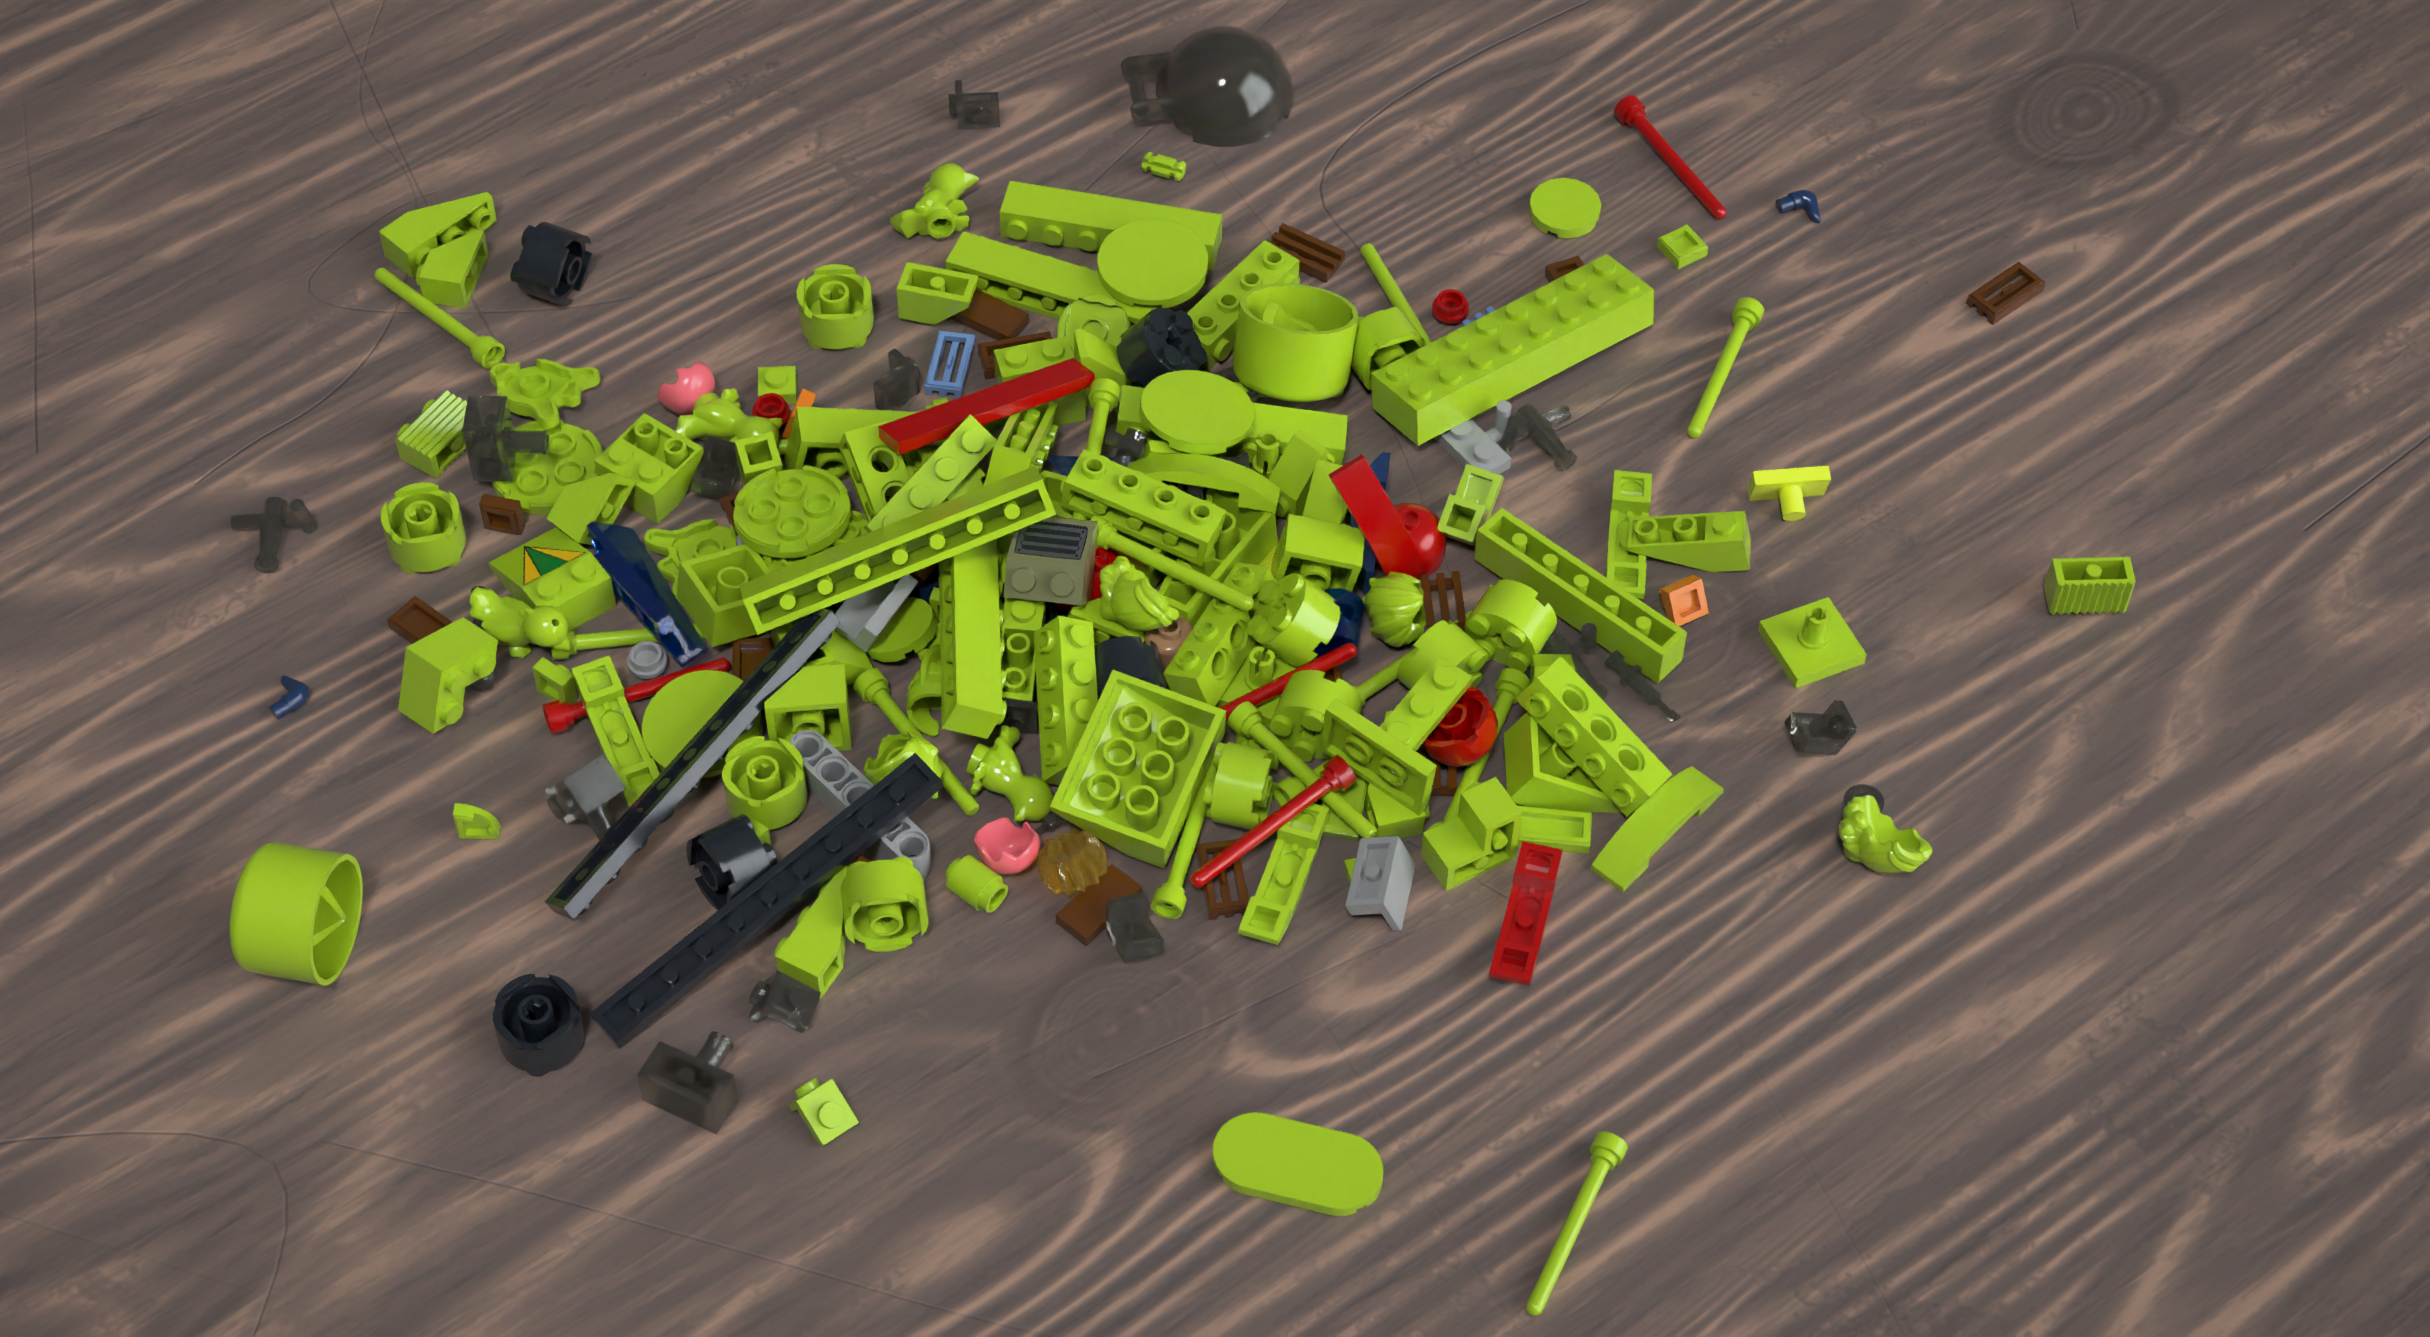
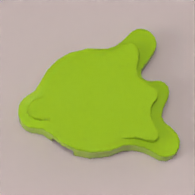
(542, 388)
(687, 543)

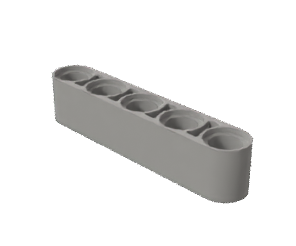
(828, 765)

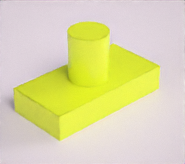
(1790, 487)

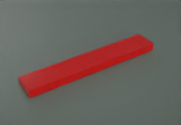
(986, 405)

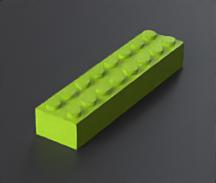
(1512, 349)

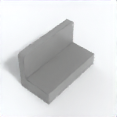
(868, 613)
(1381, 880)

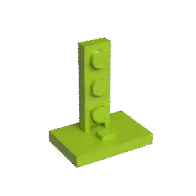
(1388, 753)

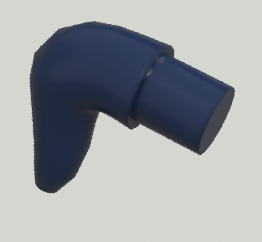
(1800, 199)
(291, 701)

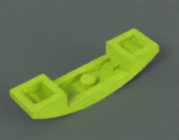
(1212, 472)
(1629, 499)
(615, 726)
(1653, 825)
(1284, 876)

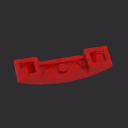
(1377, 518)
(1526, 913)

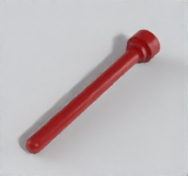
(1632, 112)
(1277, 685)
(561, 715)
(1335, 776)

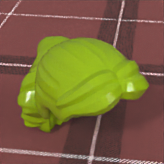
(1132, 599)
(1877, 842)

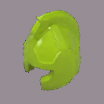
(925, 693)

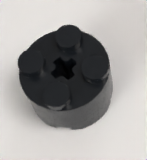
(552, 262)
(1159, 345)
(1129, 657)
(729, 859)
(538, 1023)

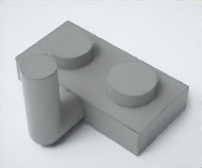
(1478, 448)

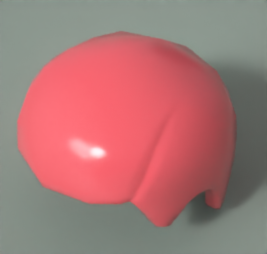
(689, 387)
(1007, 847)

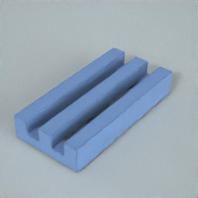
(946, 386)

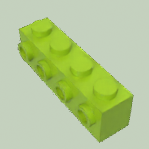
(1217, 312)
(1023, 442)
(1143, 507)
(1064, 690)

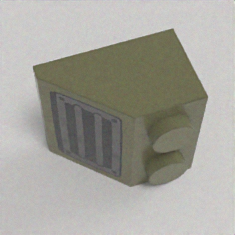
(1052, 561)

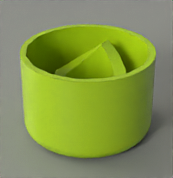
(1294, 342)
(296, 912)

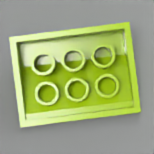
(1139, 767)

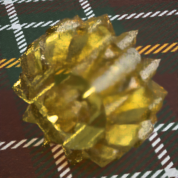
(1072, 861)

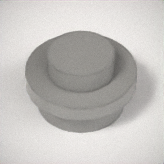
(646, 660)

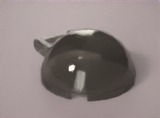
(1215, 85)

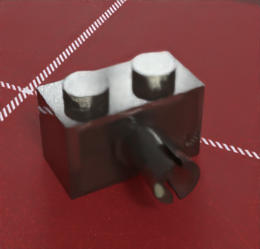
(494, 442)
(586, 795)
(689, 1084)

